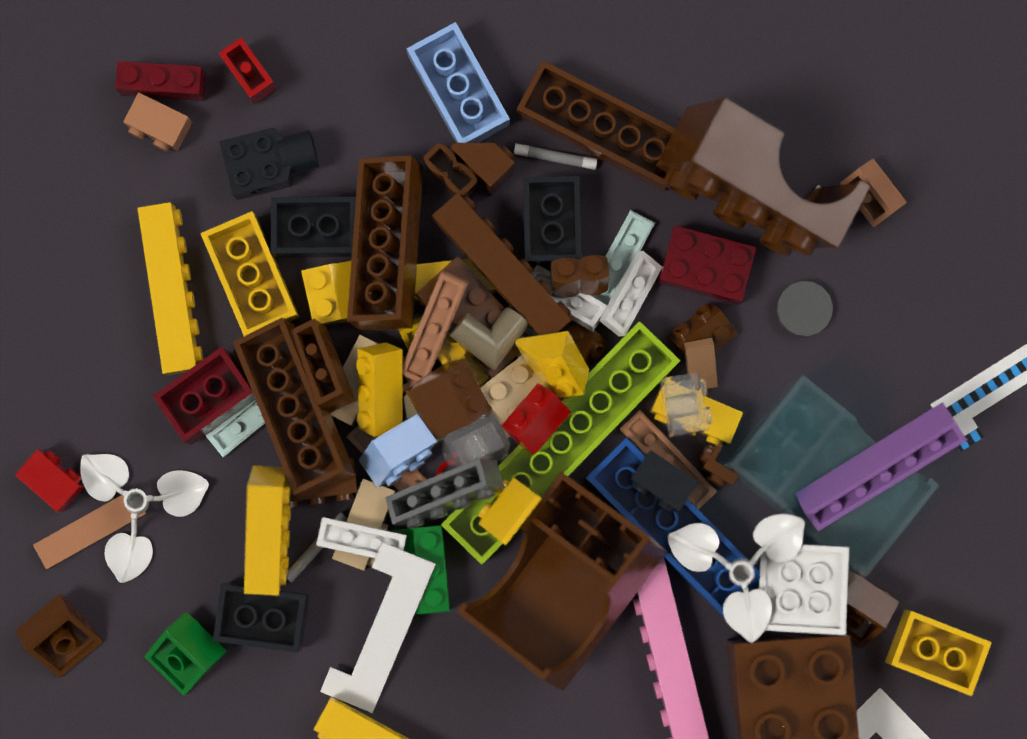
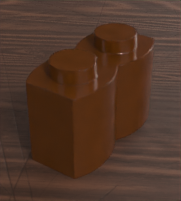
(444, 167)
(577, 276)

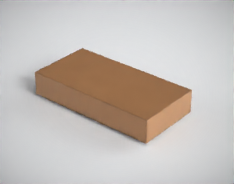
(701, 359)

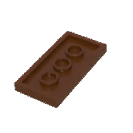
(476, 302)

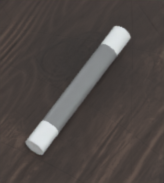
(555, 156)

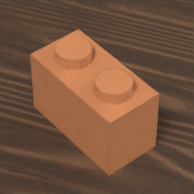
(157, 122)
(881, 198)

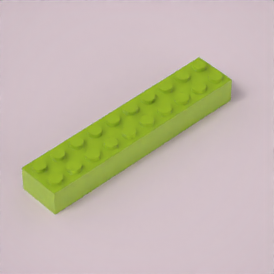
(609, 396)

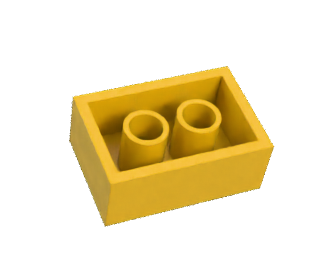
(938, 652)

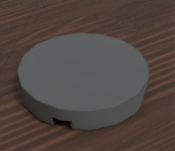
(804, 308)

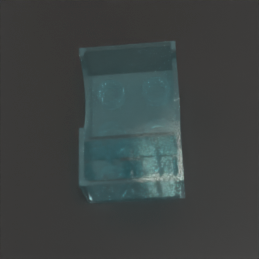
(802, 441)

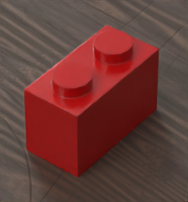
(247, 70)
(536, 418)
(50, 479)

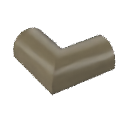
(493, 343)

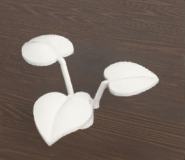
(180, 494)
(747, 610)

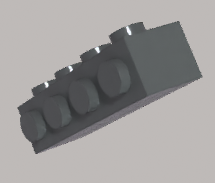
(444, 492)

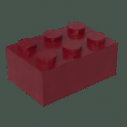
(707, 265)
(205, 396)

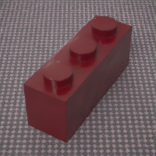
(160, 80)

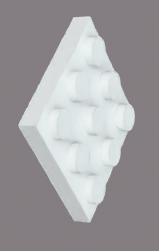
(808, 590)

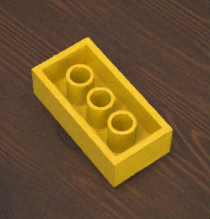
(249, 273)
(267, 530)

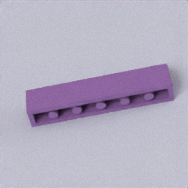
(880, 466)

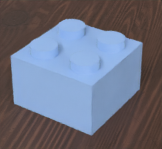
(398, 451)

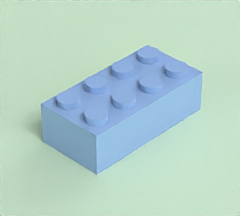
(458, 86)

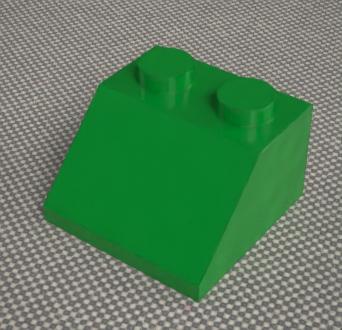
(185, 653)

